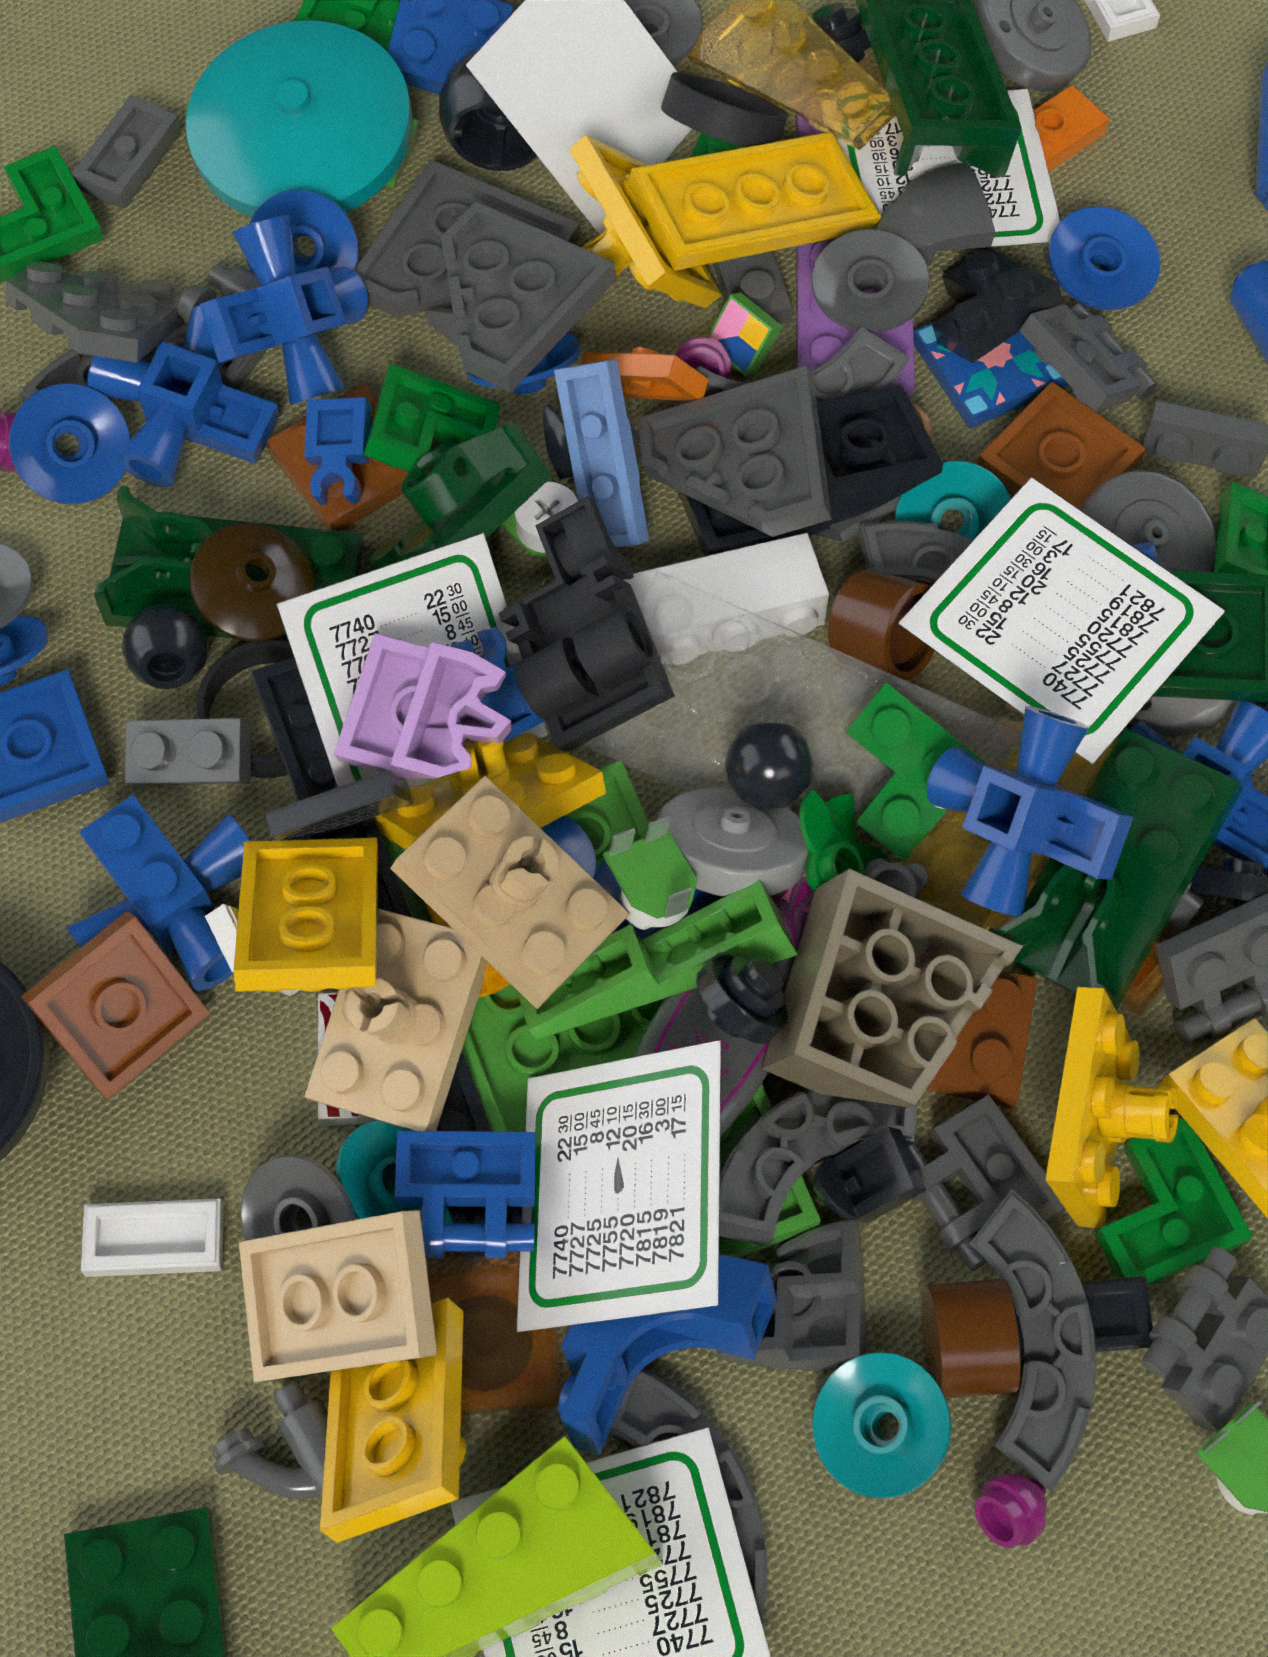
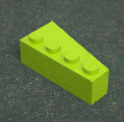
(504, 1568)

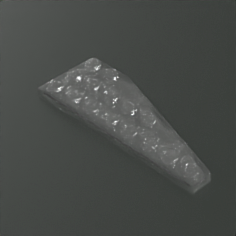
(747, 671)

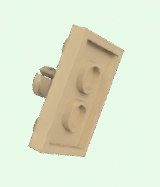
(510, 891)
(399, 1043)
(337, 1297)

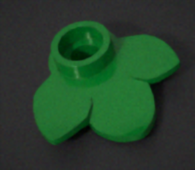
(832, 839)

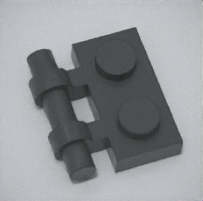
(1088, 356)
(1212, 959)
(990, 1162)
(1225, 1350)

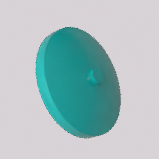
(299, 112)

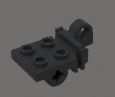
(584, 635)

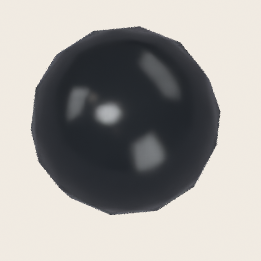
(161, 642)
(769, 764)

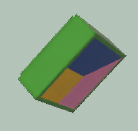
(745, 333)

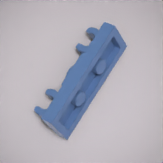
(603, 447)

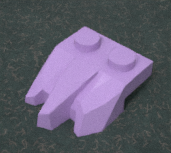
(419, 710)

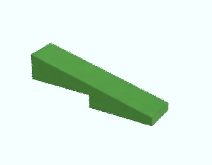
(639, 971)

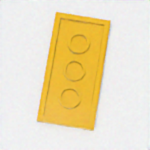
(752, 200)

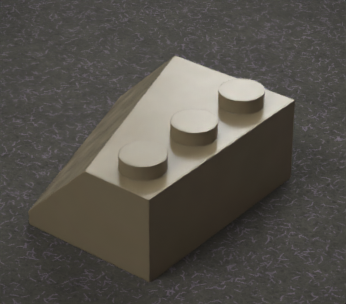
(880, 992)

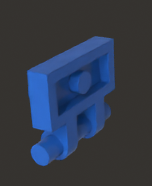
(471, 1171)

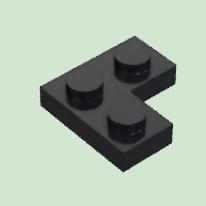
(995, 302)

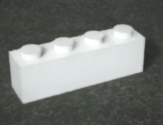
(768, 579)

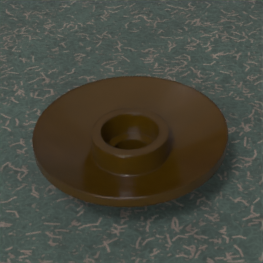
(230, 597)

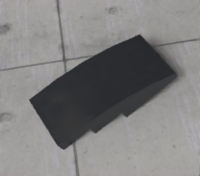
(871, 456)

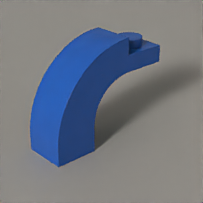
(612, 1352)

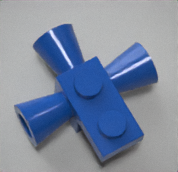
(286, 310)
(183, 401)
(1237, 755)
(1028, 812)
(162, 888)

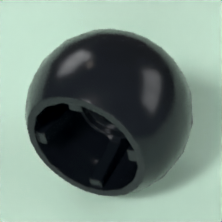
(477, 125)

